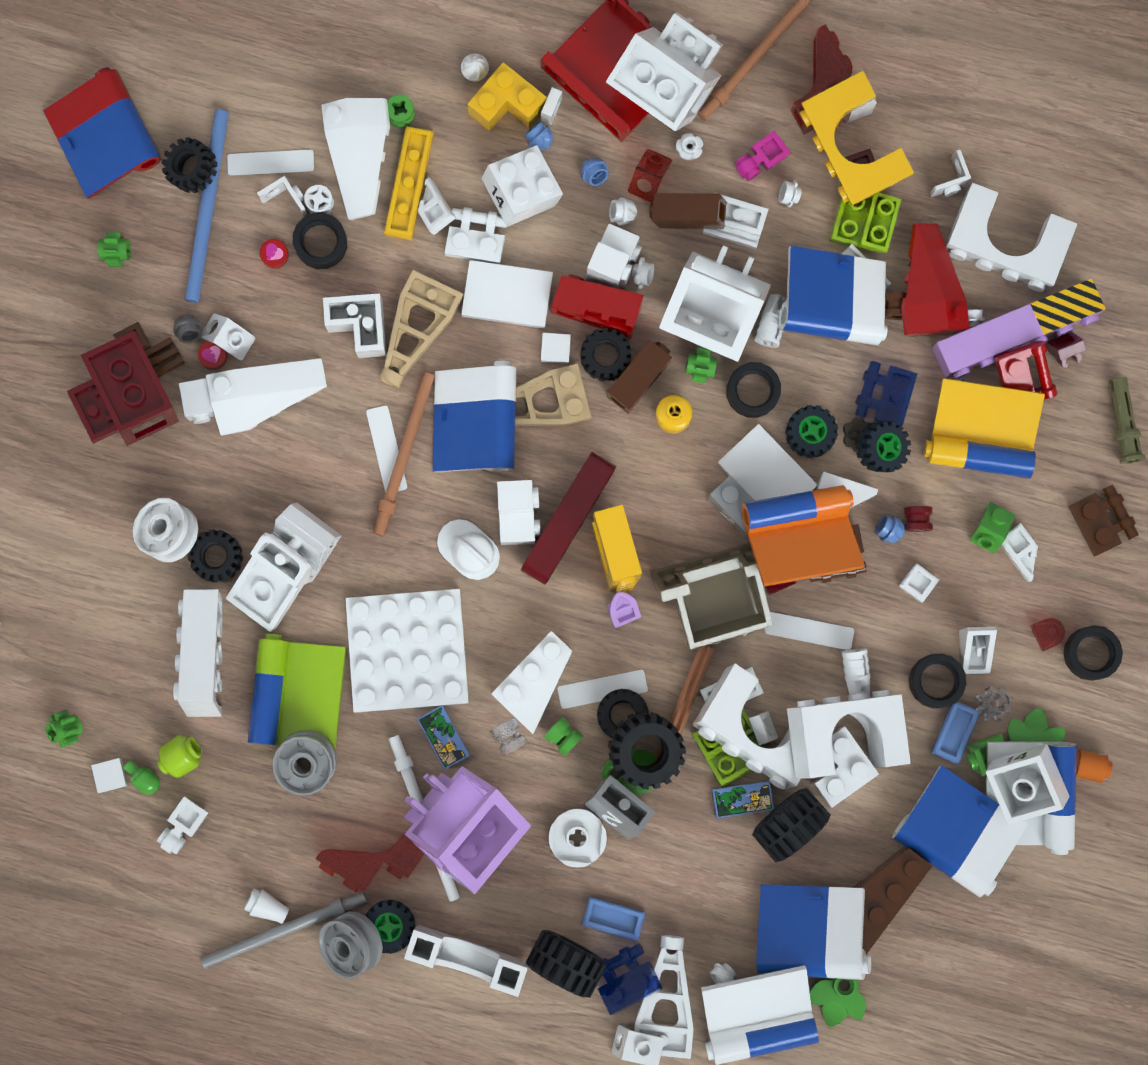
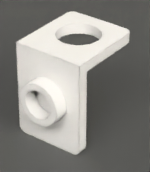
(280, 186)
(954, 186)
(228, 336)
(637, 1046)

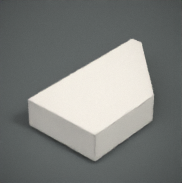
(434, 208)
(1021, 551)

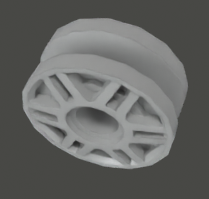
(292, 774)
(350, 945)

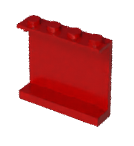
(588, 60)

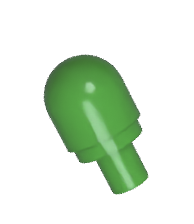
(143, 778)

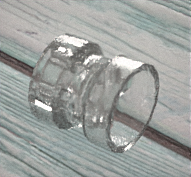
(505, 731)

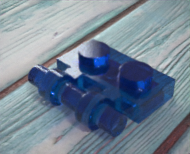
(894, 397)
(630, 987)

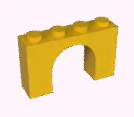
(824, 114)
(616, 549)

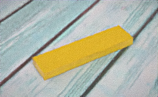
(409, 183)

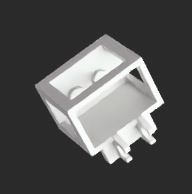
(668, 71)
(715, 305)

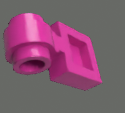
(767, 152)

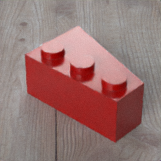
(597, 305)

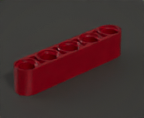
(568, 518)

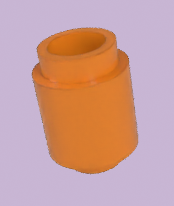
(1093, 766)

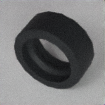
(320, 262)
(762, 370)
(1110, 639)
(959, 680)

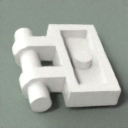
(476, 244)

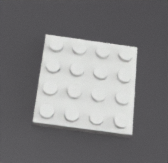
(407, 650)

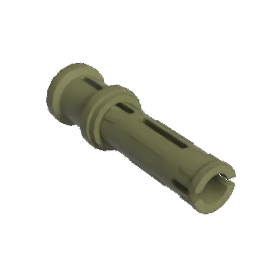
(1127, 432)

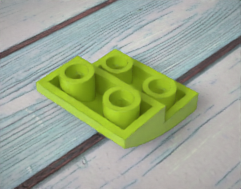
(866, 224)
(724, 766)

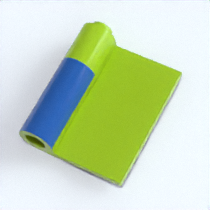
(295, 690)

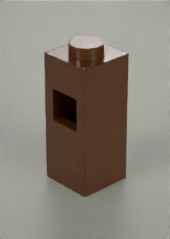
(688, 210)
(639, 375)

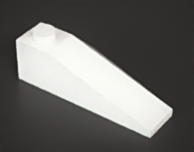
(356, 143)

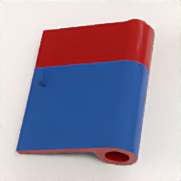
(102, 132)

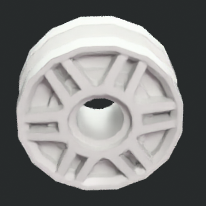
(165, 530)

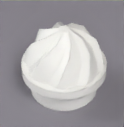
(474, 67)
(622, 211)

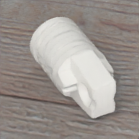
(768, 332)
(857, 671)

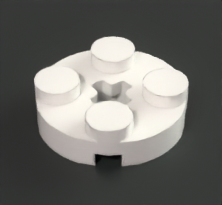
(588, 850)

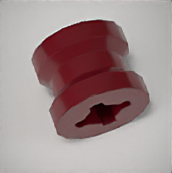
(918, 518)

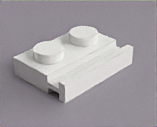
(742, 223)

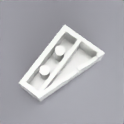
(533, 681)

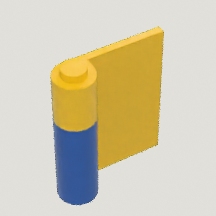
(985, 428)

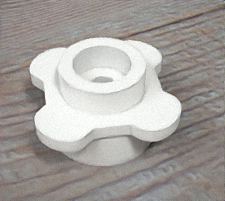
(643, 273)

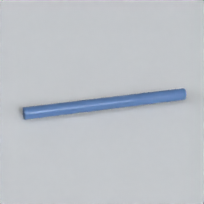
(206, 210)

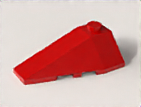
(934, 293)

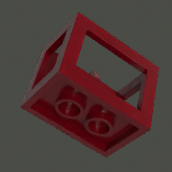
(121, 392)

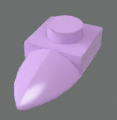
(623, 609)

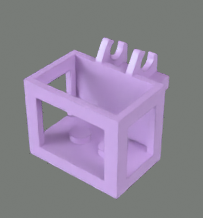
(464, 827)

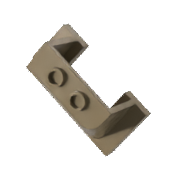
(716, 595)

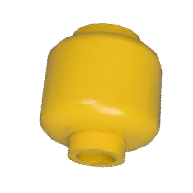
(671, 423)

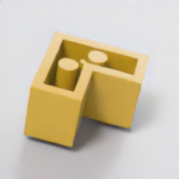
(505, 93)

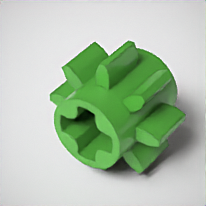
(114, 249)
(701, 365)
(64, 728)

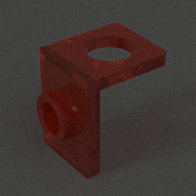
(651, 168)

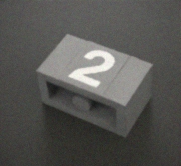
(728, 501)
(619, 807)

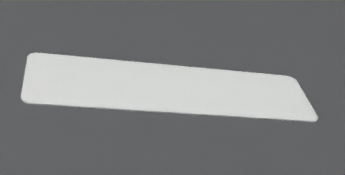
(270, 162)
(384, 443)
(810, 631)
(596, 689)

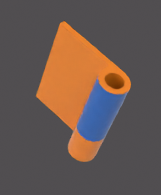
(802, 535)

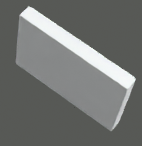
(507, 294)
(765, 467)

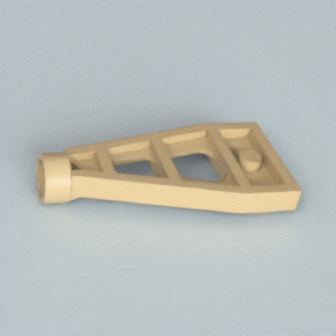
(429, 295)
(569, 393)

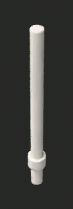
(403, 764)

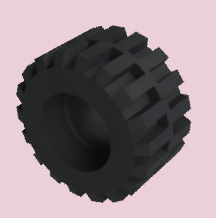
(666, 763)
(791, 825)
(566, 963)

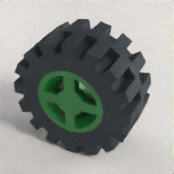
(819, 424)
(893, 446)
(393, 936)

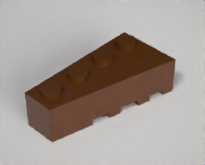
(888, 891)

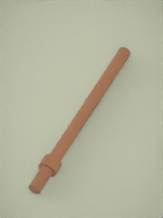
(721, 94)
(386, 506)

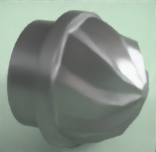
(187, 328)

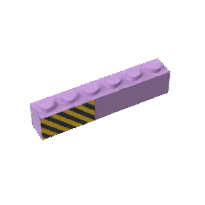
(1018, 328)

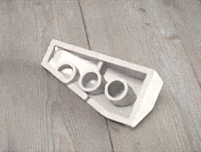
(256, 393)

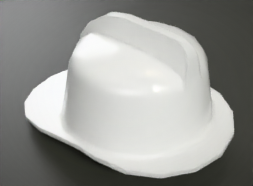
(468, 549)

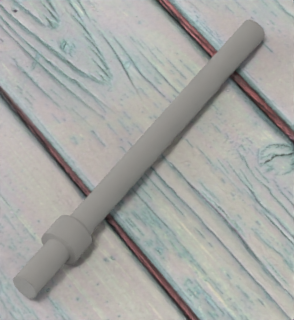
(336, 908)

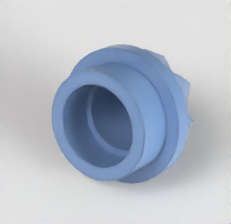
(540, 136)
(594, 171)
(890, 529)

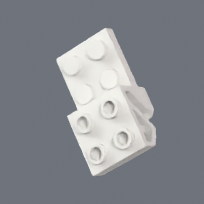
(283, 565)

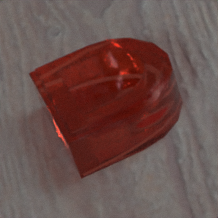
(1048, 633)

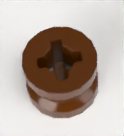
(893, 305)

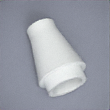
(264, 906)

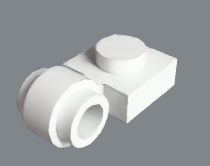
(186, 819)

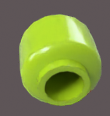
(179, 756)

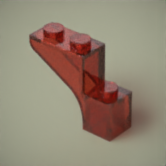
(828, 70)
(362, 867)

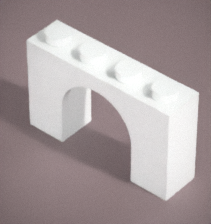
(971, 242)
(722, 722)
(813, 727)
(438, 948)

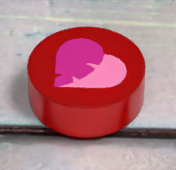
(274, 253)
(212, 356)

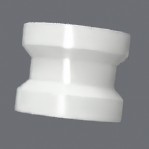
(319, 194)

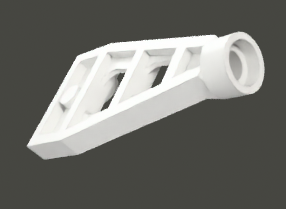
(679, 1036)

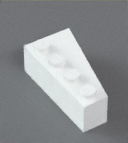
(199, 653)

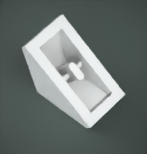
(977, 649)

